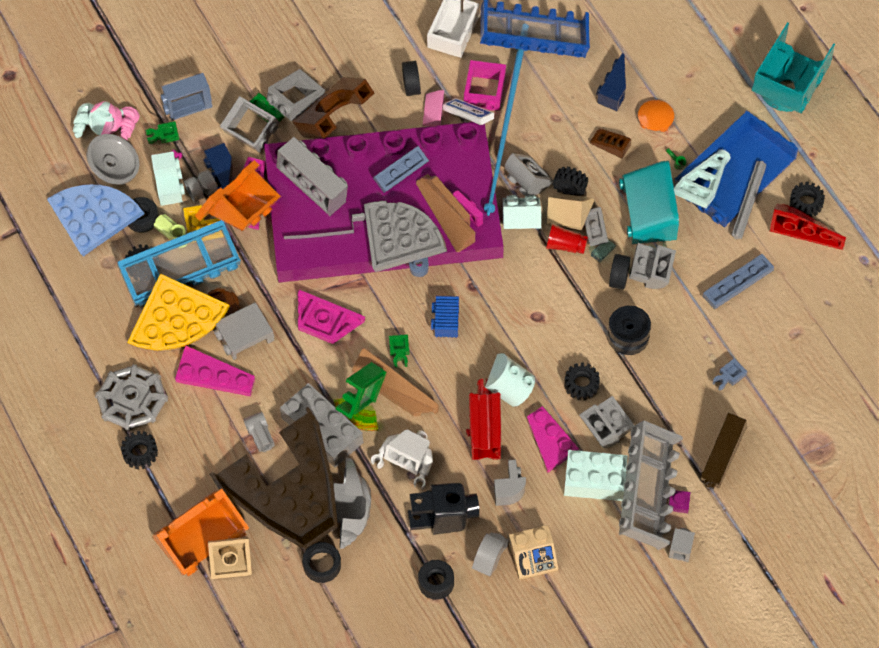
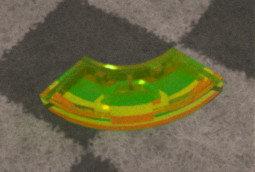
(364, 420)

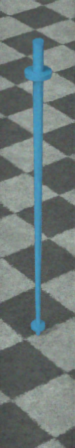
(489, 207)

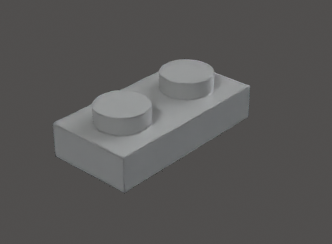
(596, 227)

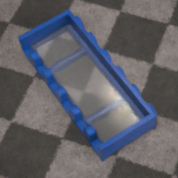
(534, 30)

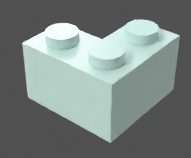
(167, 177)

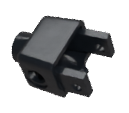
(443, 508)

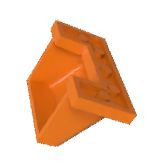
(242, 200)

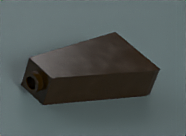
(724, 450)

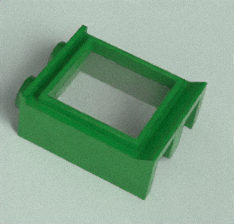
(368, 382)

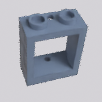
(189, 104)

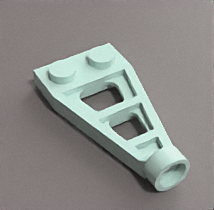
(696, 193)

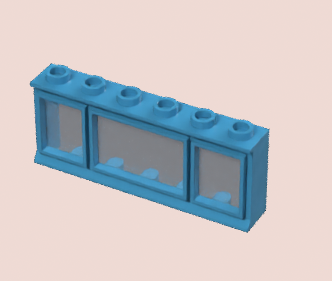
(183, 259)

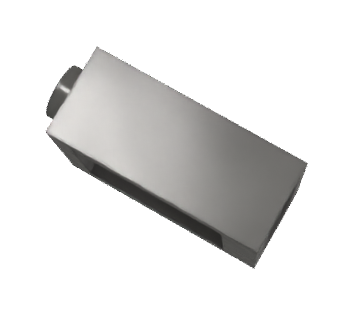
(304, 84)
(236, 114)

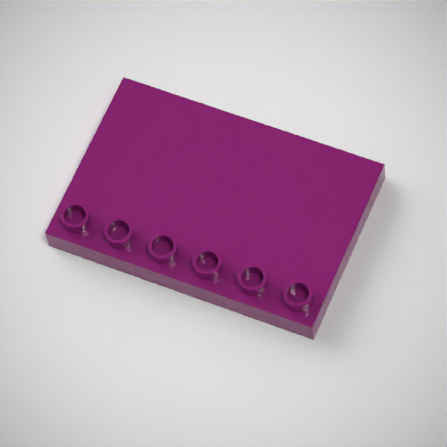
(455, 155)

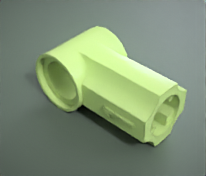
(169, 227)

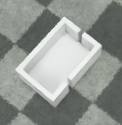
(452, 27)

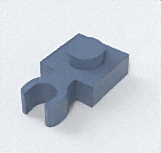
(731, 373)

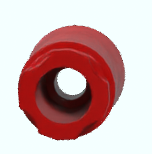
(566, 240)

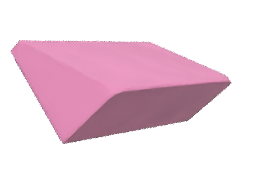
(433, 108)

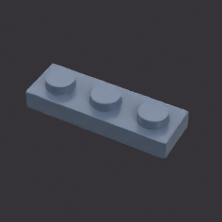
(400, 169)

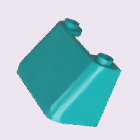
(651, 203)

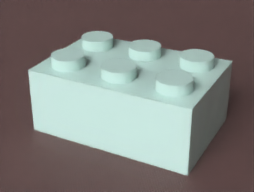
(595, 475)

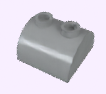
(527, 174)

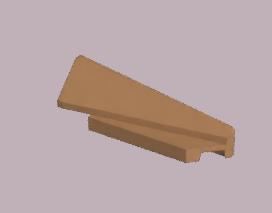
(448, 211)
(398, 388)

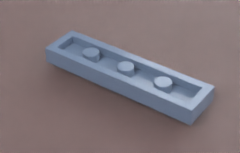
(738, 281)

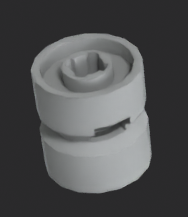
(201, 185)

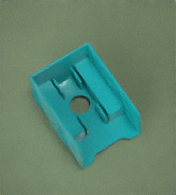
(786, 64)

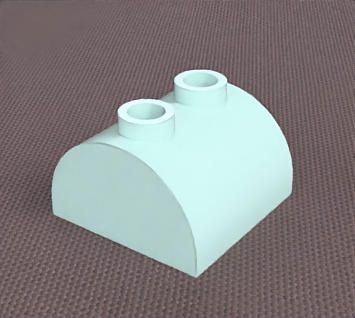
(510, 380)

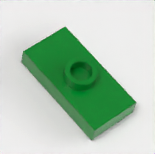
(261, 102)

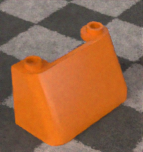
(188, 535)

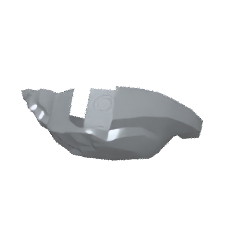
(352, 504)

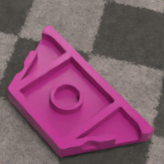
(325, 319)

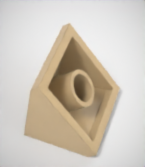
(568, 210)
(229, 558)

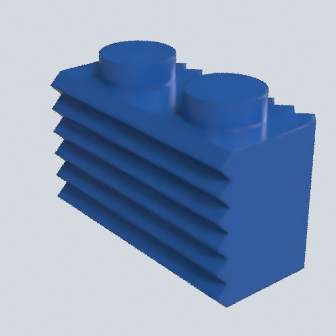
(446, 316)

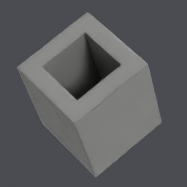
(681, 544)

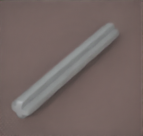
(749, 200)

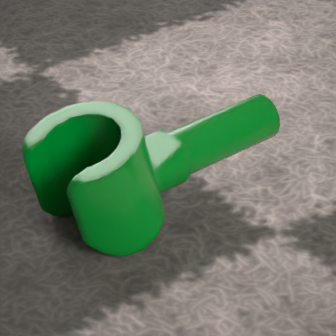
(677, 159)

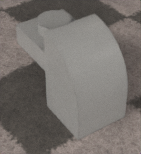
(511, 489)
(489, 553)

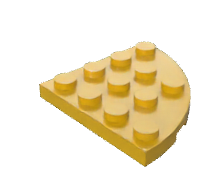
(175, 316)

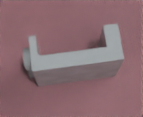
(243, 330)

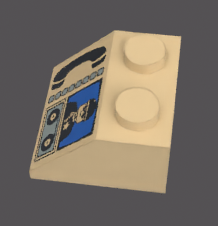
(533, 552)

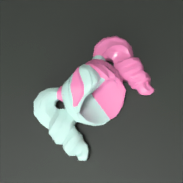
(105, 119)

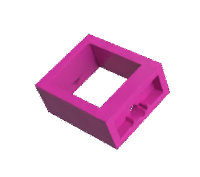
(488, 71)

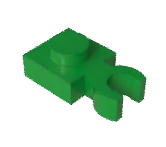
(166, 132)
(399, 348)

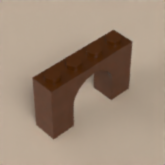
(316, 120)

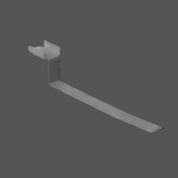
(355, 217)

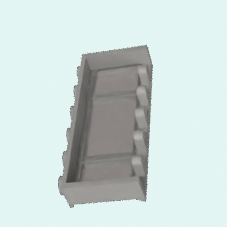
(647, 484)

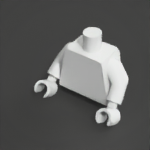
(407, 451)

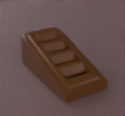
(624, 141)

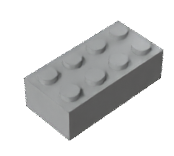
(312, 176)
(338, 433)

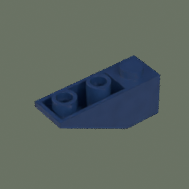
(614, 87)
(220, 164)

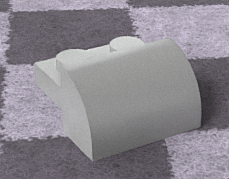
(652, 265)
(607, 422)

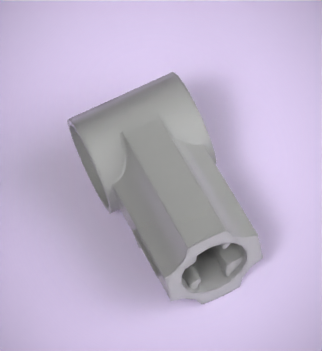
(258, 428)

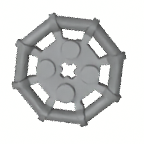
(134, 406)

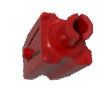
(485, 423)

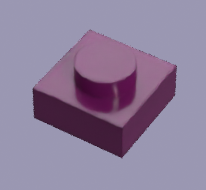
(680, 501)

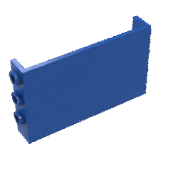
(746, 142)

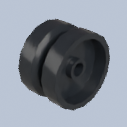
(629, 330)

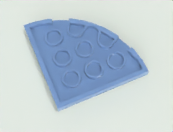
(93, 214)

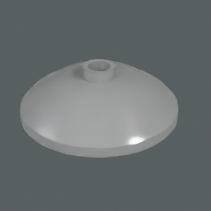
(116, 153)

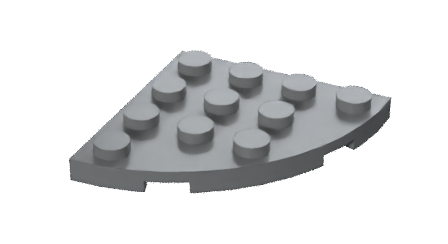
(400, 234)

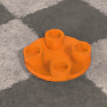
(656, 115)

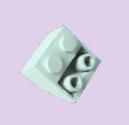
(521, 212)

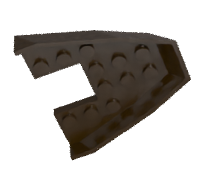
(298, 503)

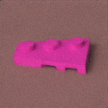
(550, 438)

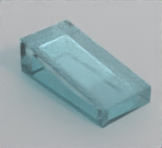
(602, 251)

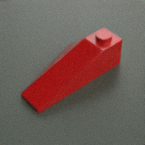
(796, 224)

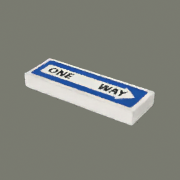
(468, 111)

